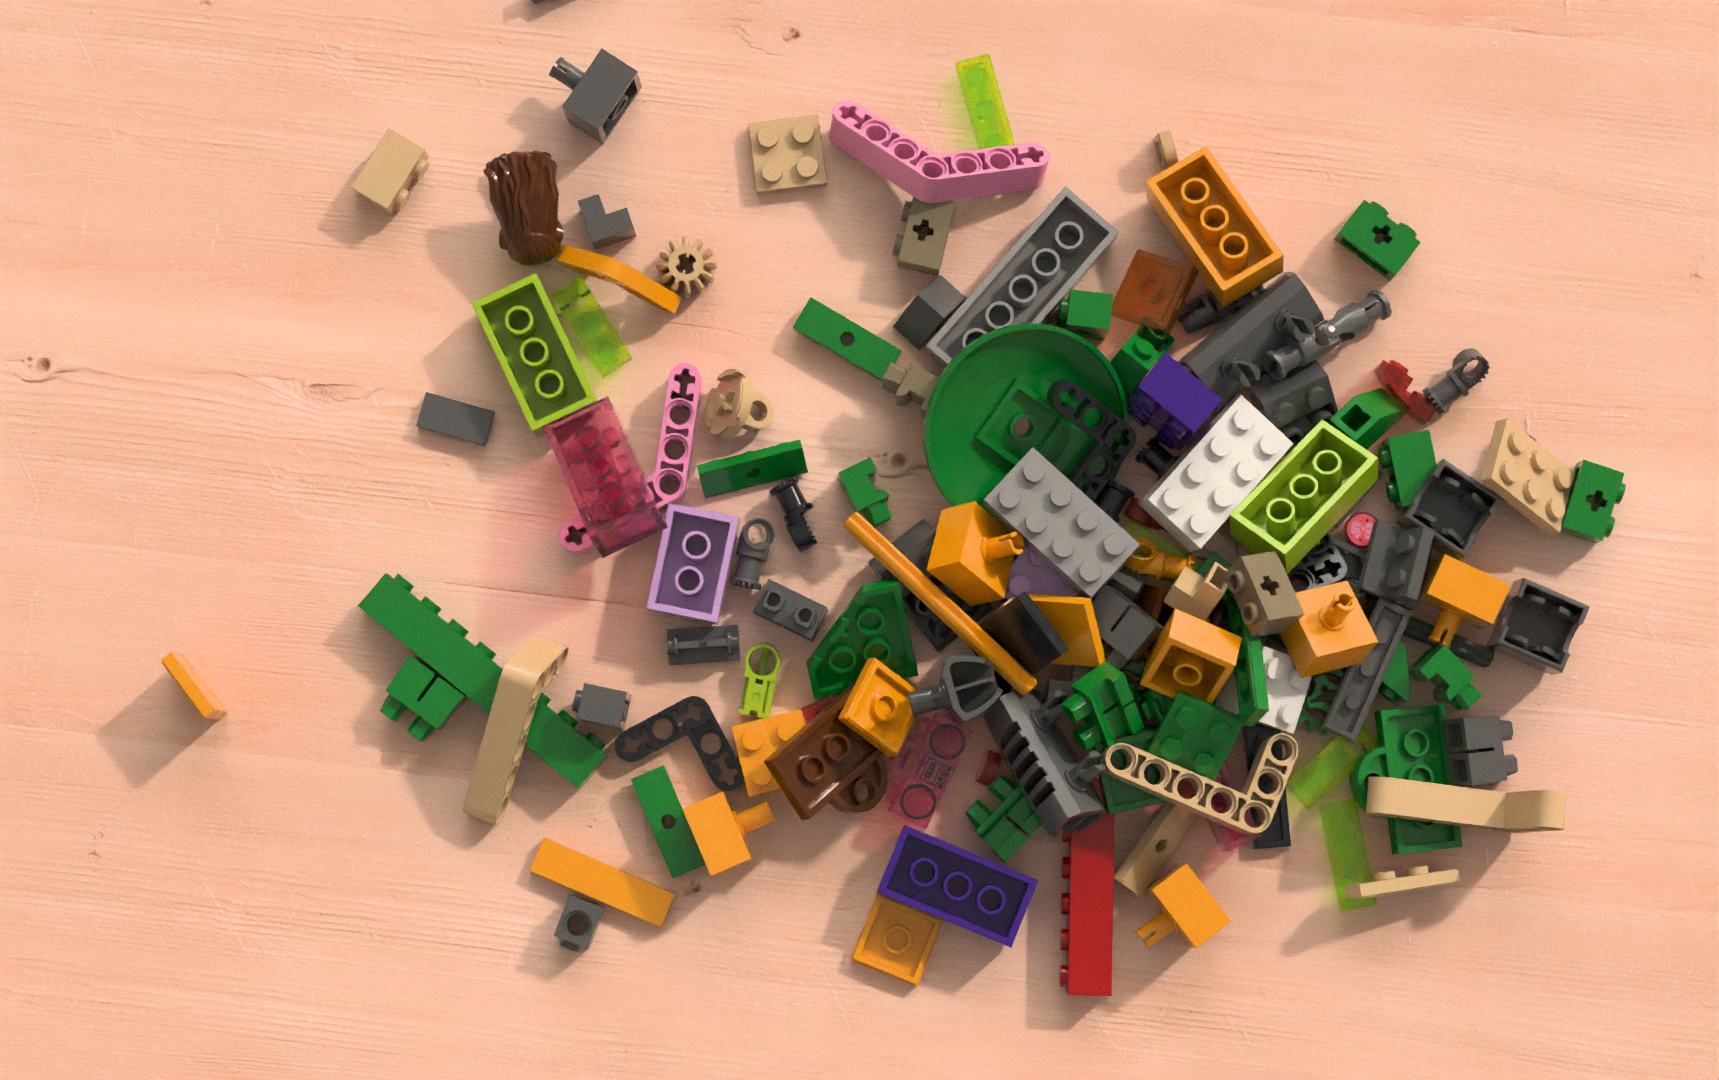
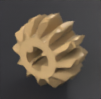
(699, 266)

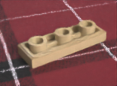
(1154, 847)

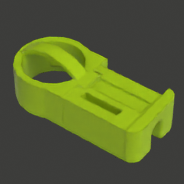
(759, 687)

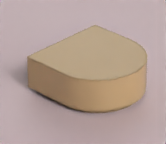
(1166, 149)

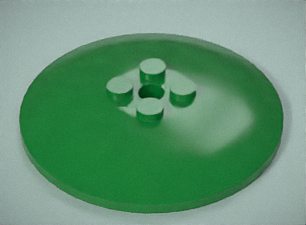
(996, 383)

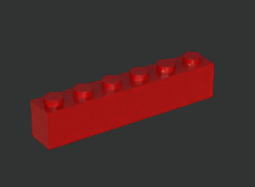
(1088, 907)

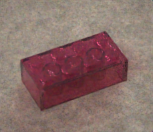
(605, 477)

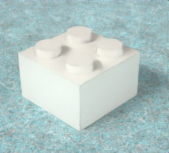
(1284, 691)

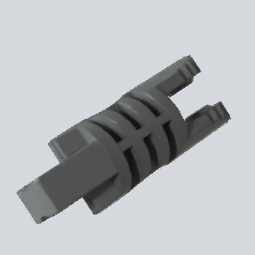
(1206, 309)

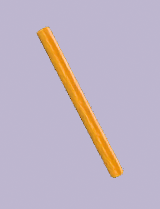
(939, 603)

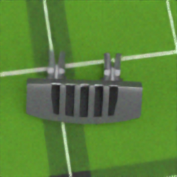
(1235, 349)
(964, 689)
(1044, 762)

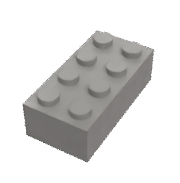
(1061, 524)

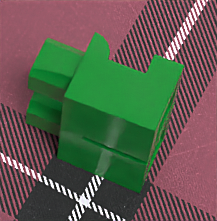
(862, 494)
(1448, 676)
(1105, 705)
(434, 707)
(995, 828)

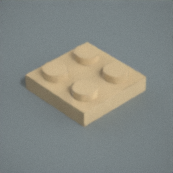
(787, 154)

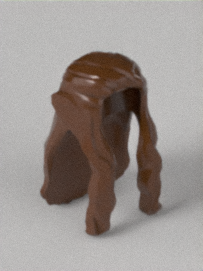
(526, 205)

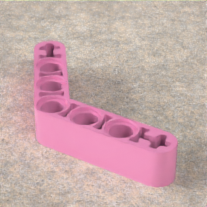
(934, 176)
(664, 466)

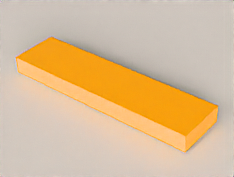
(602, 882)

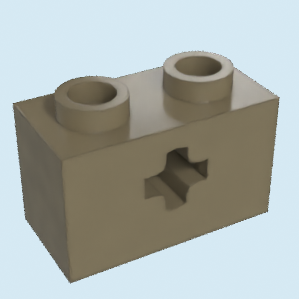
(927, 254)
(1264, 593)

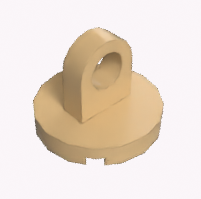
(730, 405)

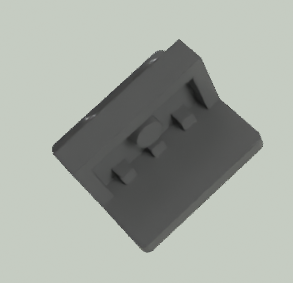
(1396, 564)

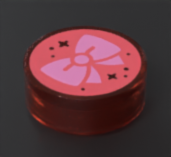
(1358, 529)
(988, 768)

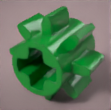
(1154, 704)

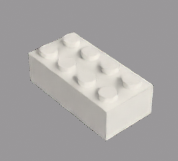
(1215, 473)

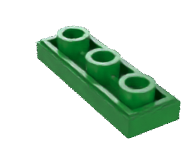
(828, 328)
(752, 468)
(659, 800)

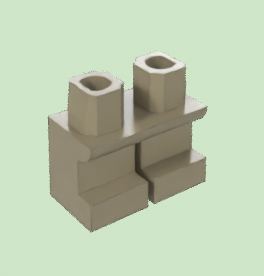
(909, 385)

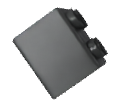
(1450, 507)
(1537, 626)

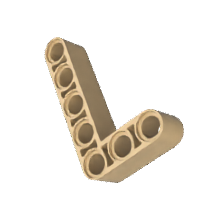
(509, 723)
(1204, 788)
(1466, 806)

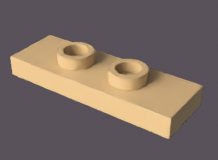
(1388, 883)

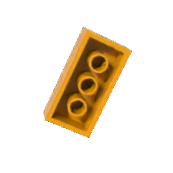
(1214, 226)

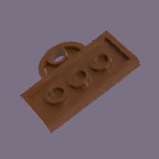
(828, 764)

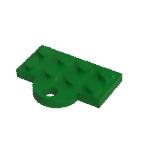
(1409, 749)

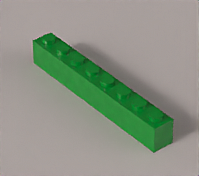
(477, 675)

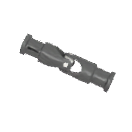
(1345, 325)

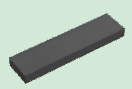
(1363, 680)

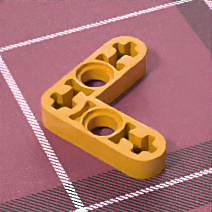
(620, 274)

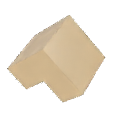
(1196, 593)

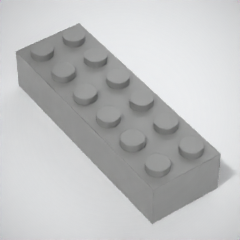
(1030, 276)

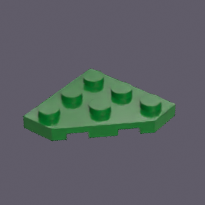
(867, 628)

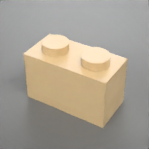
(391, 172)

